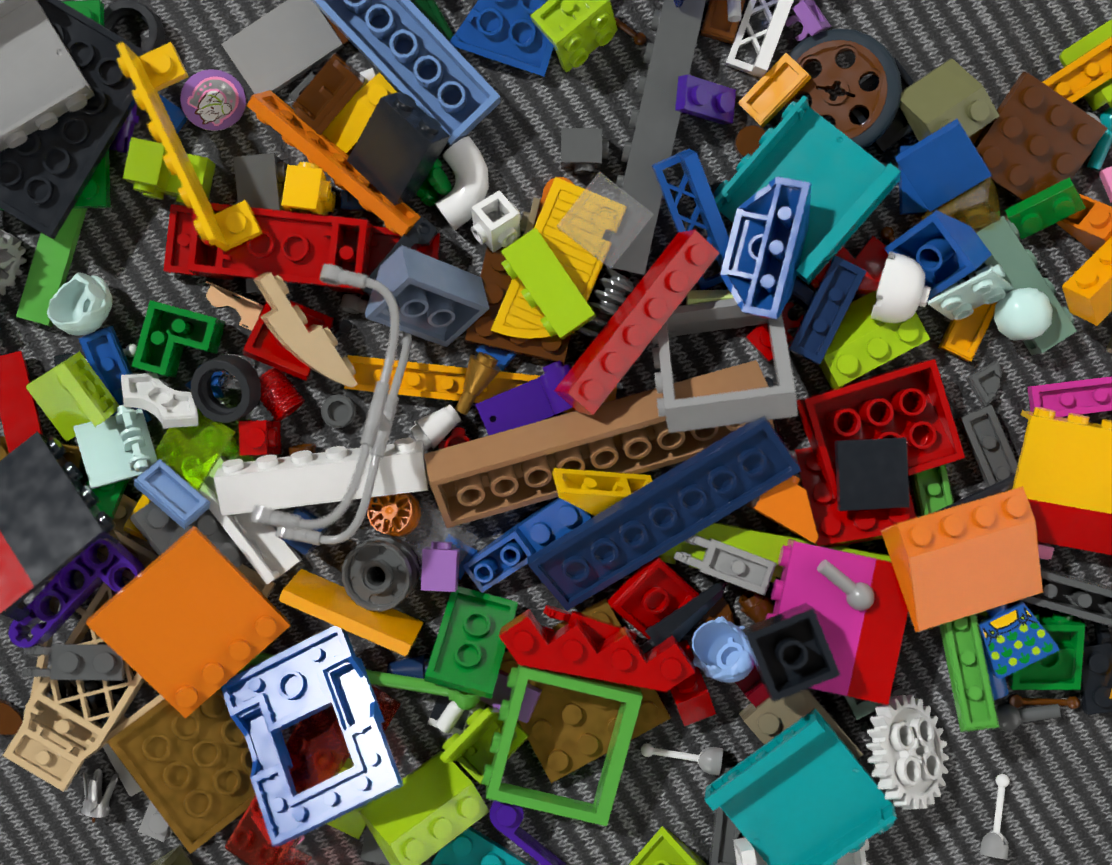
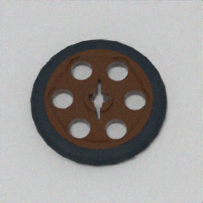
(870, 59)

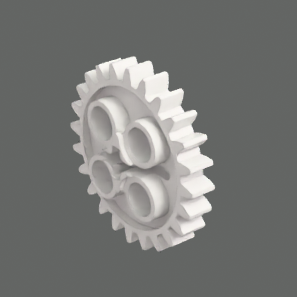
(907, 752)

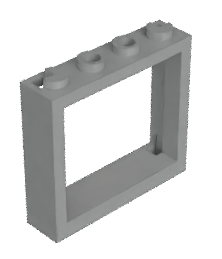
(726, 407)

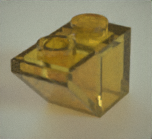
(973, 207)

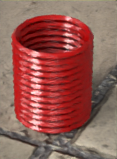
(279, 394)

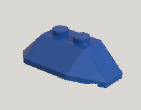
(767, 247)

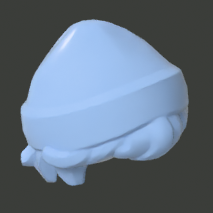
(722, 651)

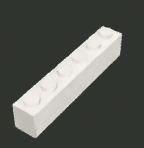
(316, 477)

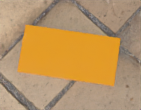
(333, 605)

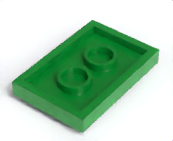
(469, 644)

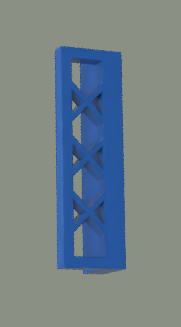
(704, 202)

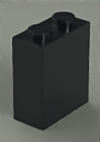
(398, 147)

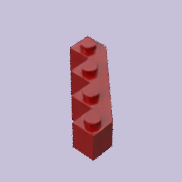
(612, 660)

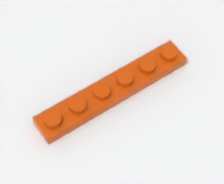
(330, 158)

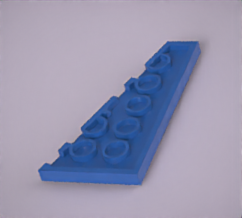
(506, 34)

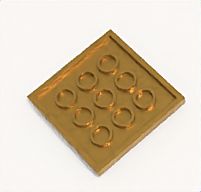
(576, 726)
(189, 767)

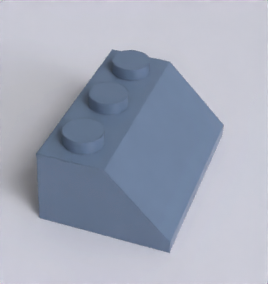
(430, 295)

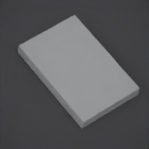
(282, 45)

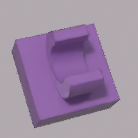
(810, 17)

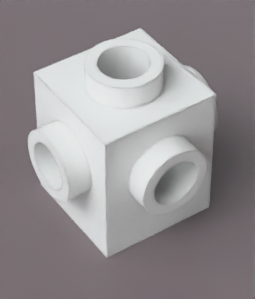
(496, 222)

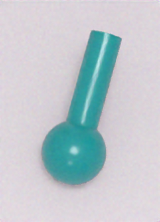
(1103, 145)

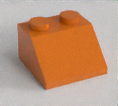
(788, 507)

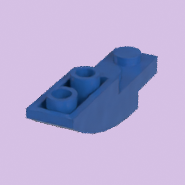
(530, 535)

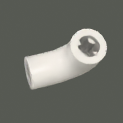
(470, 182)

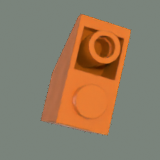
(1091, 225)

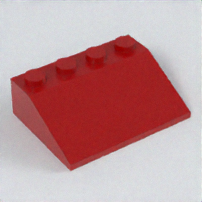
(889, 405)

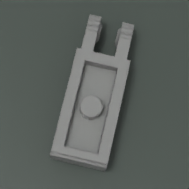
(730, 564)

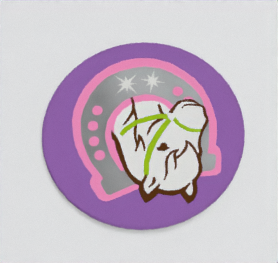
(213, 100)

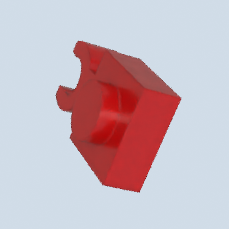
(760, 339)

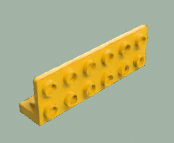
(151, 74)

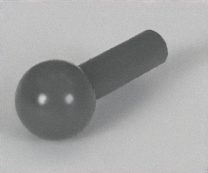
(1011, 717)

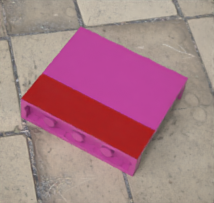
(862, 641)

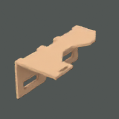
(245, 307)

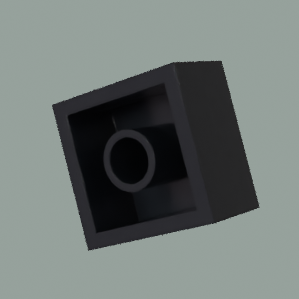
(790, 652)

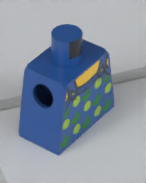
(1013, 639)

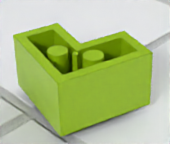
(150, 175)

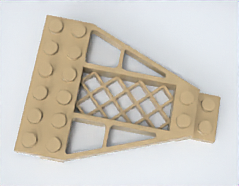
(56, 735)

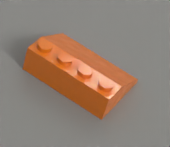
(966, 558)

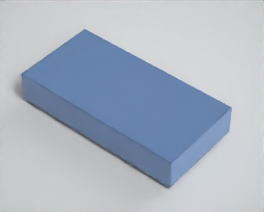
(172, 493)

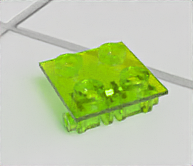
(196, 449)

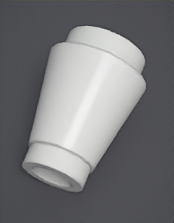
(435, 426)

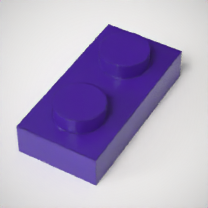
(705, 99)

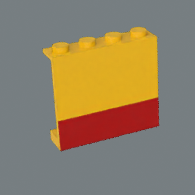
(1068, 479)

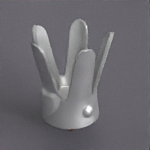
(95, 804)

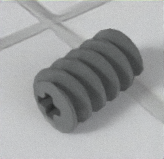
(608, 301)

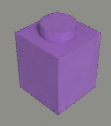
(440, 567)

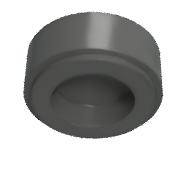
(338, 411)

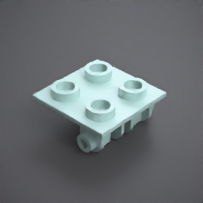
(960, 300)
(116, 447)

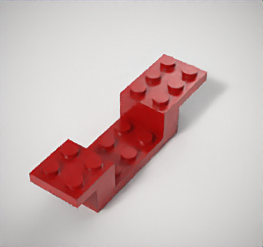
(290, 246)

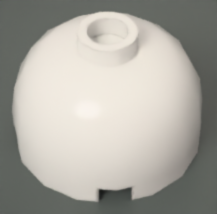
(900, 290)

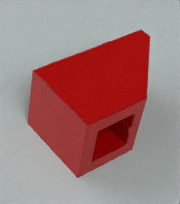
(692, 695)

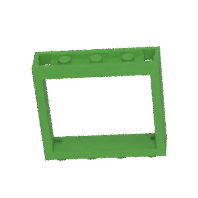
(600, 809)

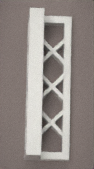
(770, 40)
(257, 541)

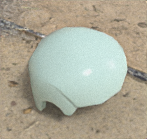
(1023, 314)

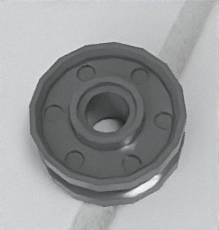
(366, 586)

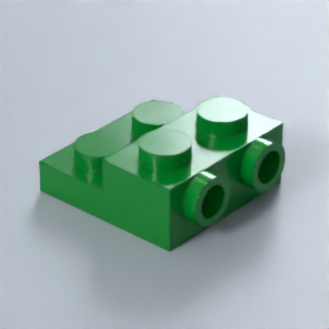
(1061, 669)

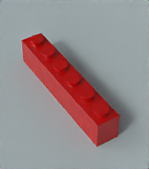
(636, 322)

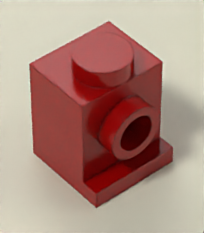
(259, 437)

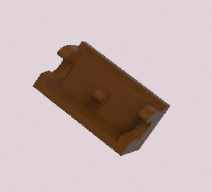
(327, 93)

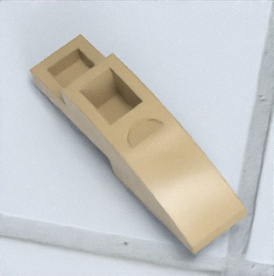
(312, 345)

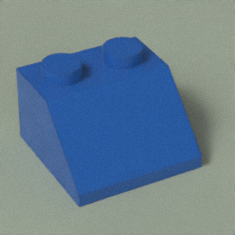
(943, 249)

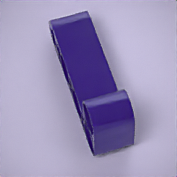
(69, 595)

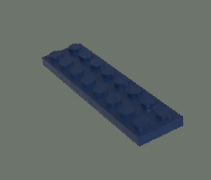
(664, 513)

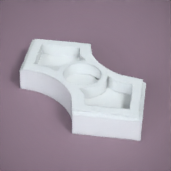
(168, 405)

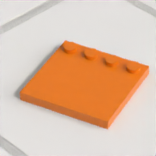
(188, 622)

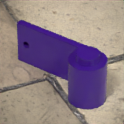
(526, 402)
(508, 820)

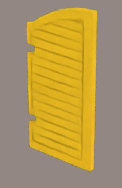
(515, 314)

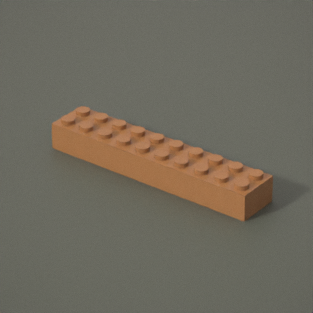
(620, 437)

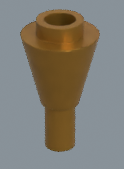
(479, 374)

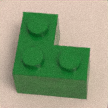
(166, 333)

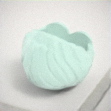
(80, 305)

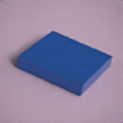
(943, 165)

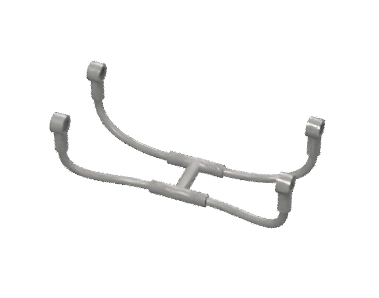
(376, 427)

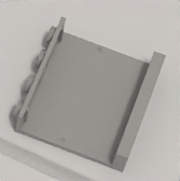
(35, 73)

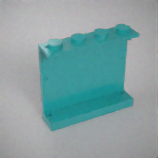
(842, 175)
(803, 797)

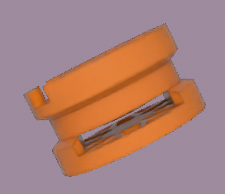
(394, 514)

